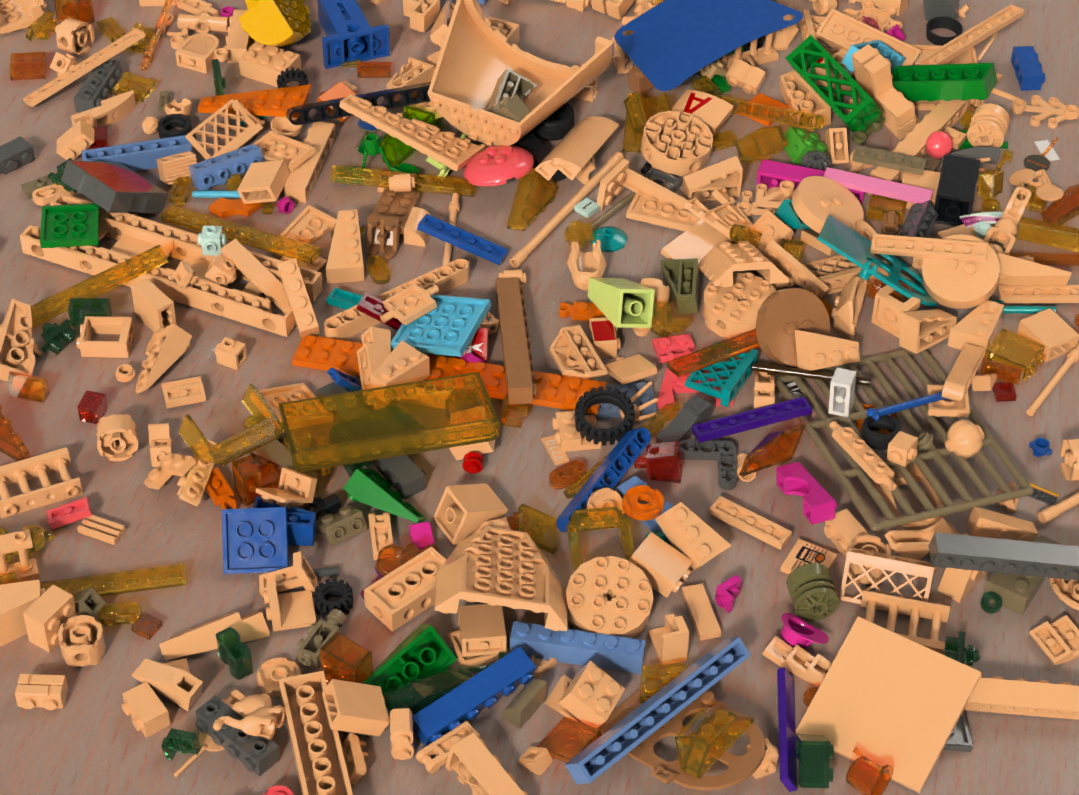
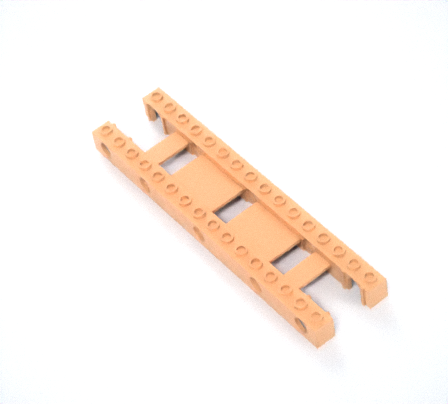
(139, 235)

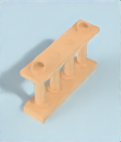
(759, 55)
(33, 467)
(18, 541)
(915, 609)

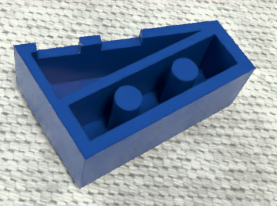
(300, 523)

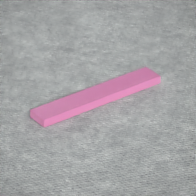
(879, 186)

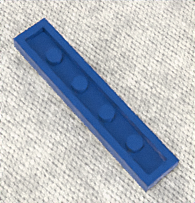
(463, 239)

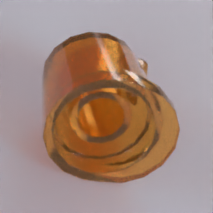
(868, 776)

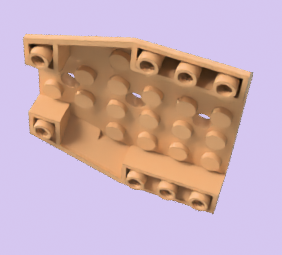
(501, 570)

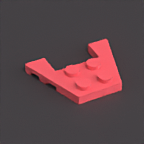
(672, 385)

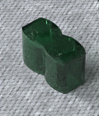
(234, 653)

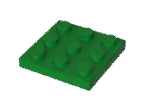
(69, 225)

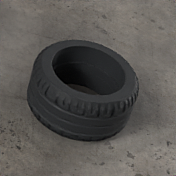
(556, 129)

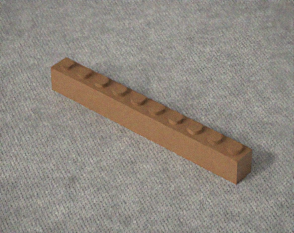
(515, 341)

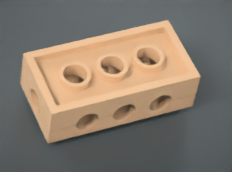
(405, 590)

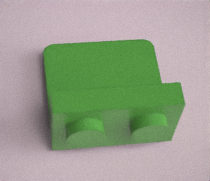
(800, 142)

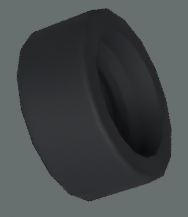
(172, 121)
(879, 441)

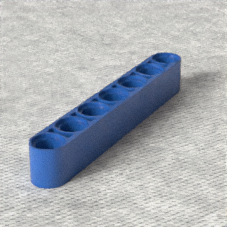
(608, 472)

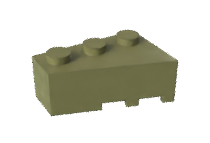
(684, 282)

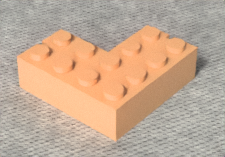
(875, 78)

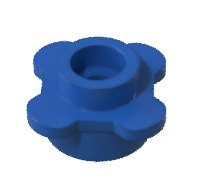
(1040, 447)

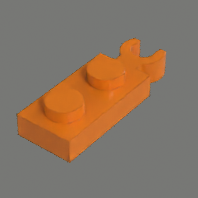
(580, 311)
(219, 490)

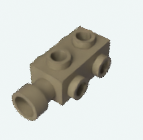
(318, 635)

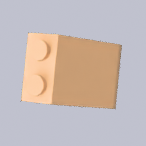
(466, 509)
(13, 602)

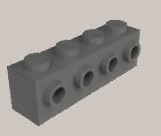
(98, 85)
(919, 221)
(253, 751)

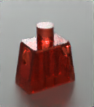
(662, 462)

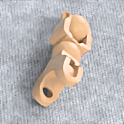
(1006, 227)

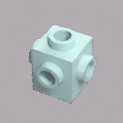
(212, 240)

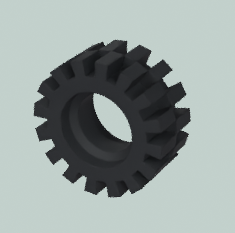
(292, 75)
(333, 589)

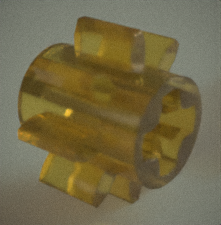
(234, 182)

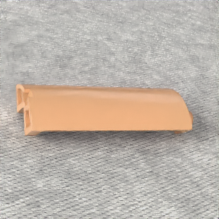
(577, 147)

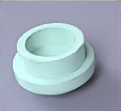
(981, 229)

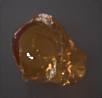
(392, 557)

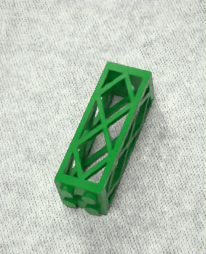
(806, 57)

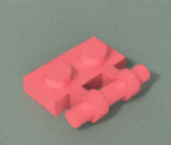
(672, 347)

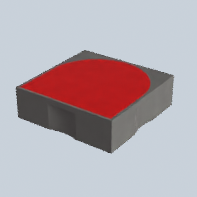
(114, 187)

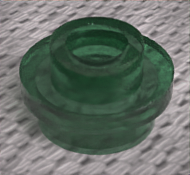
(985, 602)

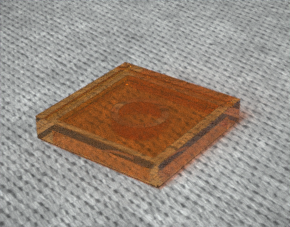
(569, 739)

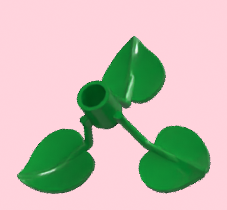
(372, 147)

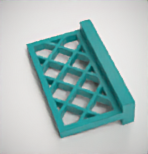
(730, 386)

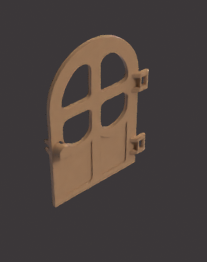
(739, 766)

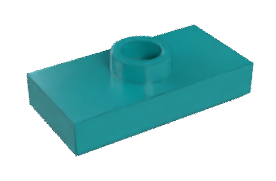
(343, 299)

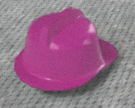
(800, 632)

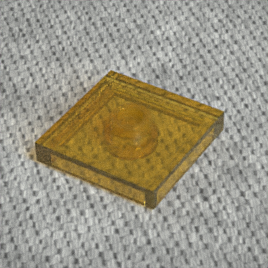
(539, 526)

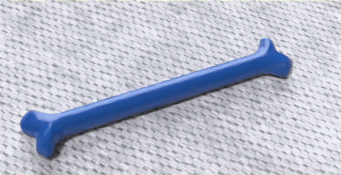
(877, 413)

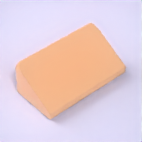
(810, 238)

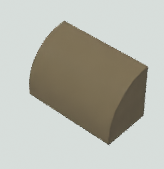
(525, 703)

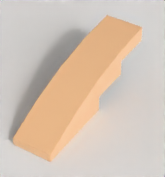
(798, 661)

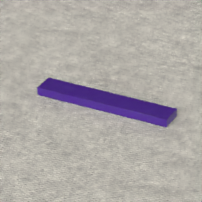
(751, 419)
(787, 730)

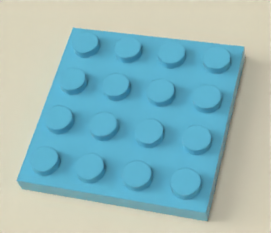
(446, 328)

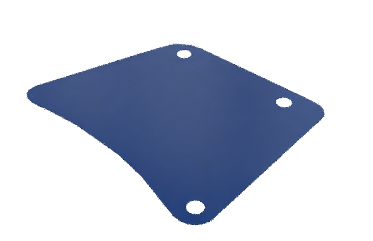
(687, 35)

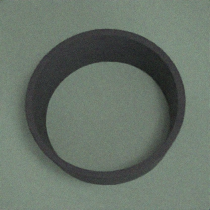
(942, 22)

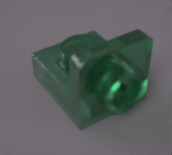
(180, 741)

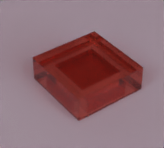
(1004, 392)

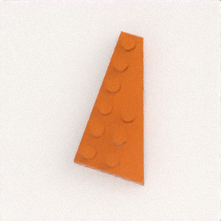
(261, 103)

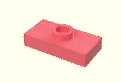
(69, 513)

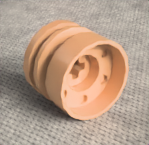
(988, 126)

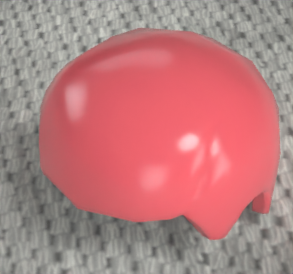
(938, 144)

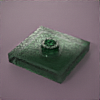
(219, 82)

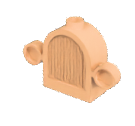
(198, 51)

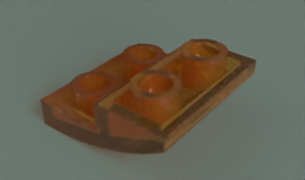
(27, 66)

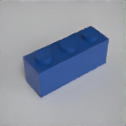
(1027, 68)

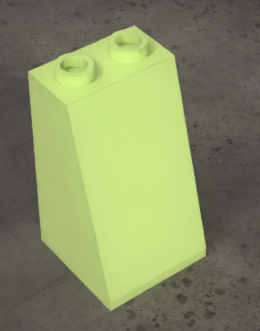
(623, 301)

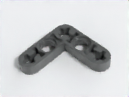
(720, 456)

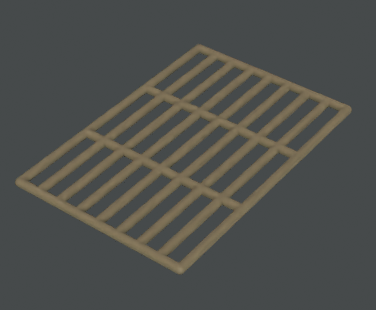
(933, 452)

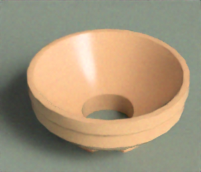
(282, 125)

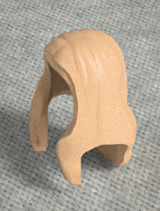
(586, 264)

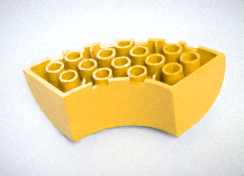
(276, 21)

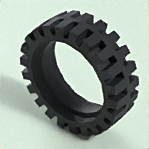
(604, 396)

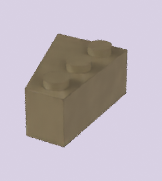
(510, 84)

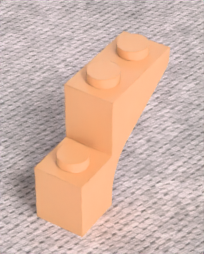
(915, 543)

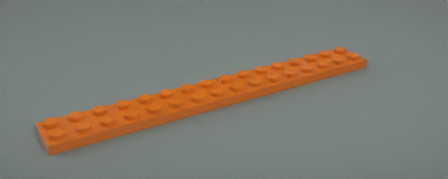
(552, 389)

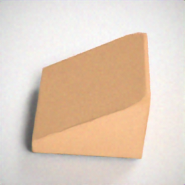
(983, 381)
(158, 431)
(536, 759)

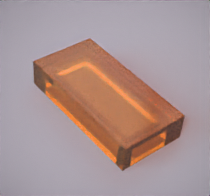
(373, 69)

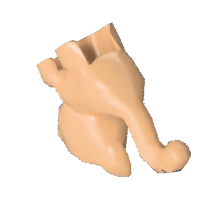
(258, 714)

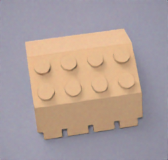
(19, 14)
(728, 257)

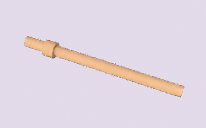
(454, 207)
(1072, 357)

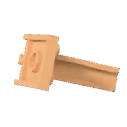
(622, 177)

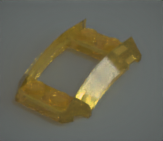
(595, 520)

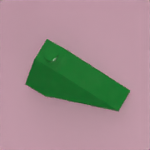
(374, 490)
(415, 657)

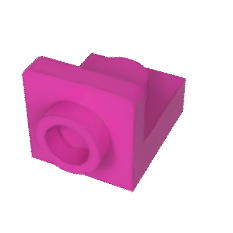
(727, 592)

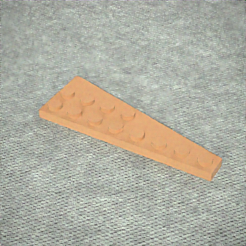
(420, 135)

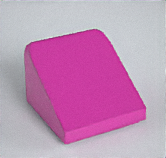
(895, 32)
(421, 534)

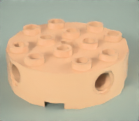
(676, 143)
(735, 308)
(609, 597)

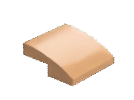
(1058, 640)

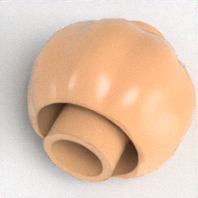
(964, 438)

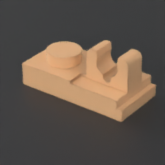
(354, 757)

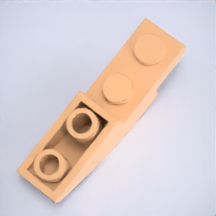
(109, 112)

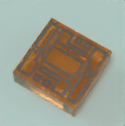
(146, 625)

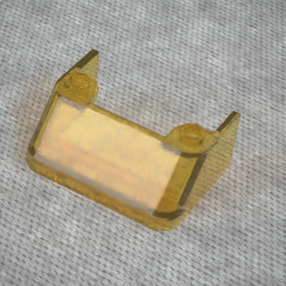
(259, 430)

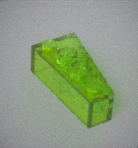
(398, 151)

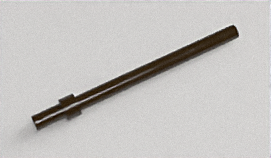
(772, 369)

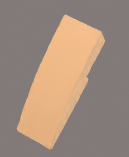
(763, 390)

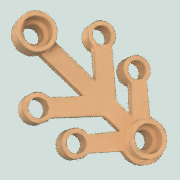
(1048, 109)
(786, 189)

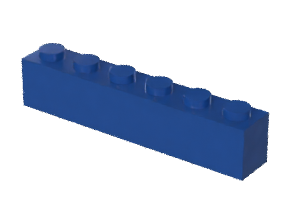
(473, 696)

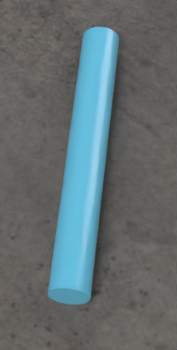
(215, 194)

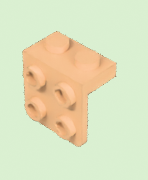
(292, 488)
(289, 609)

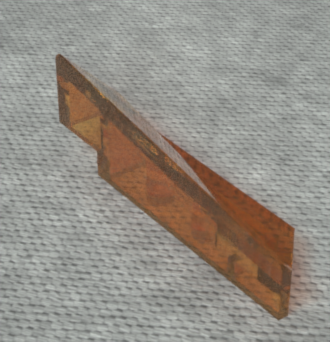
(1064, 208)

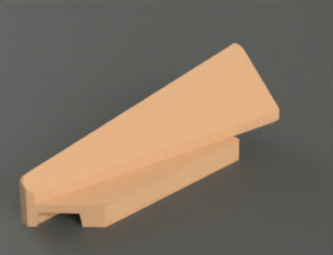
(373, 352)
(203, 636)

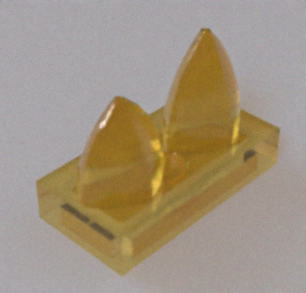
(37, 28)

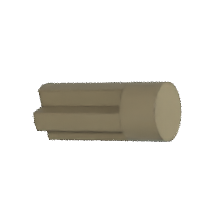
(163, 100)

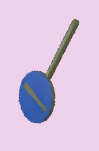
(367, 127)

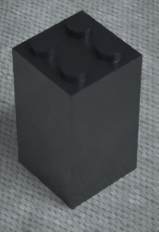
(956, 189)

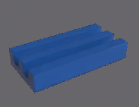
(344, 380)

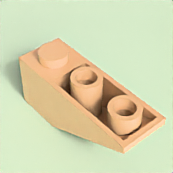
(170, 682)

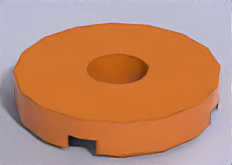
(643, 511)

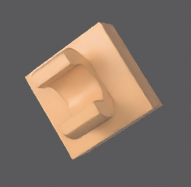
(184, 275)
(1010, 504)

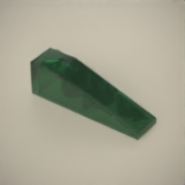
(425, 690)

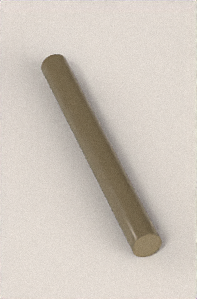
(609, 213)

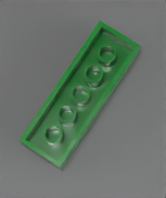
(945, 81)

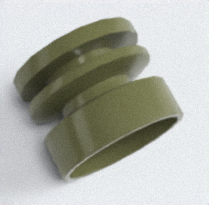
(812, 592)

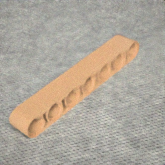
(963, 372)

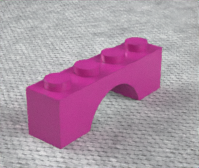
(817, 503)

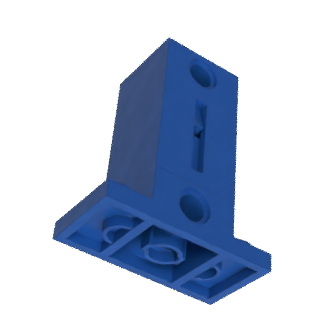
(349, 33)

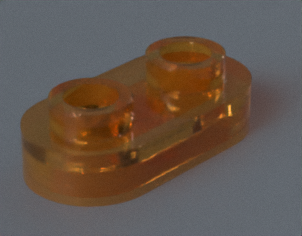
(566, 474)

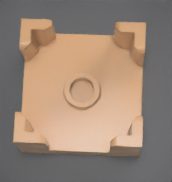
(888, 310)

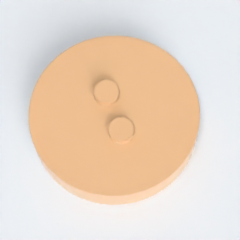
(822, 196)
(959, 282)

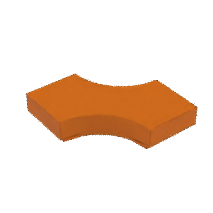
(227, 207)

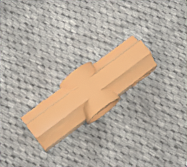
(203, 23)

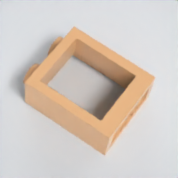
(106, 325)

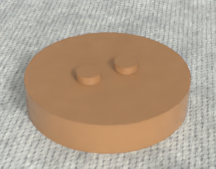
(782, 315)

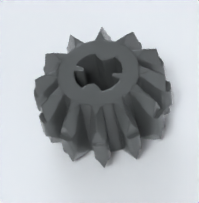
(816, 160)

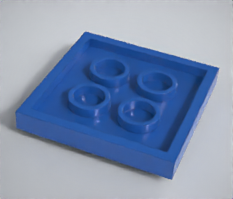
(254, 540)

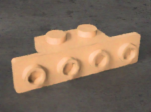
(195, 480)

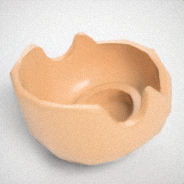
(182, 108)

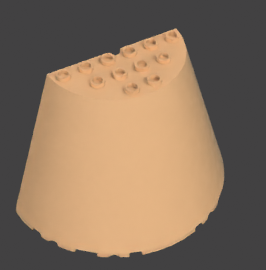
(476, 58)

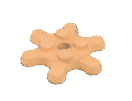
(881, 16)

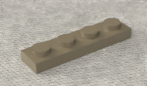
(889, 159)

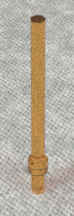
(148, 55)

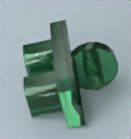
(53, 334)
(957, 644)

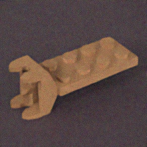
(389, 221)

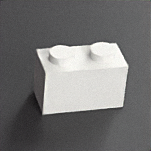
(842, 392)

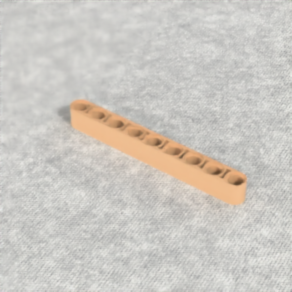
(354, 321)

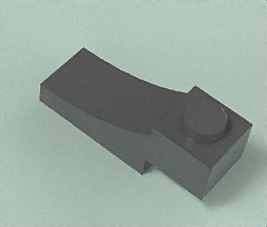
(692, 413)

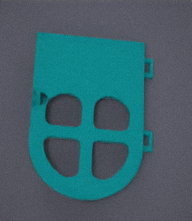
(857, 250)

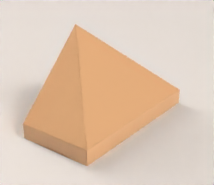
(557, 694)

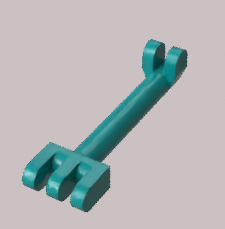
(1024, 309)

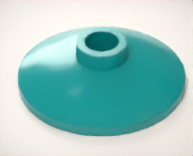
(611, 238)

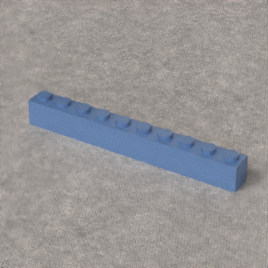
(657, 711)

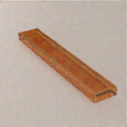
(713, 353)

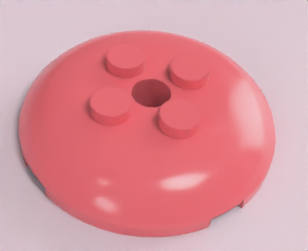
(497, 165)

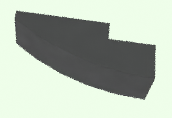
(977, 153)

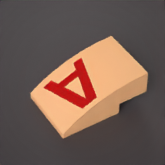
(704, 106)

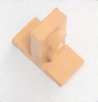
(291, 577)

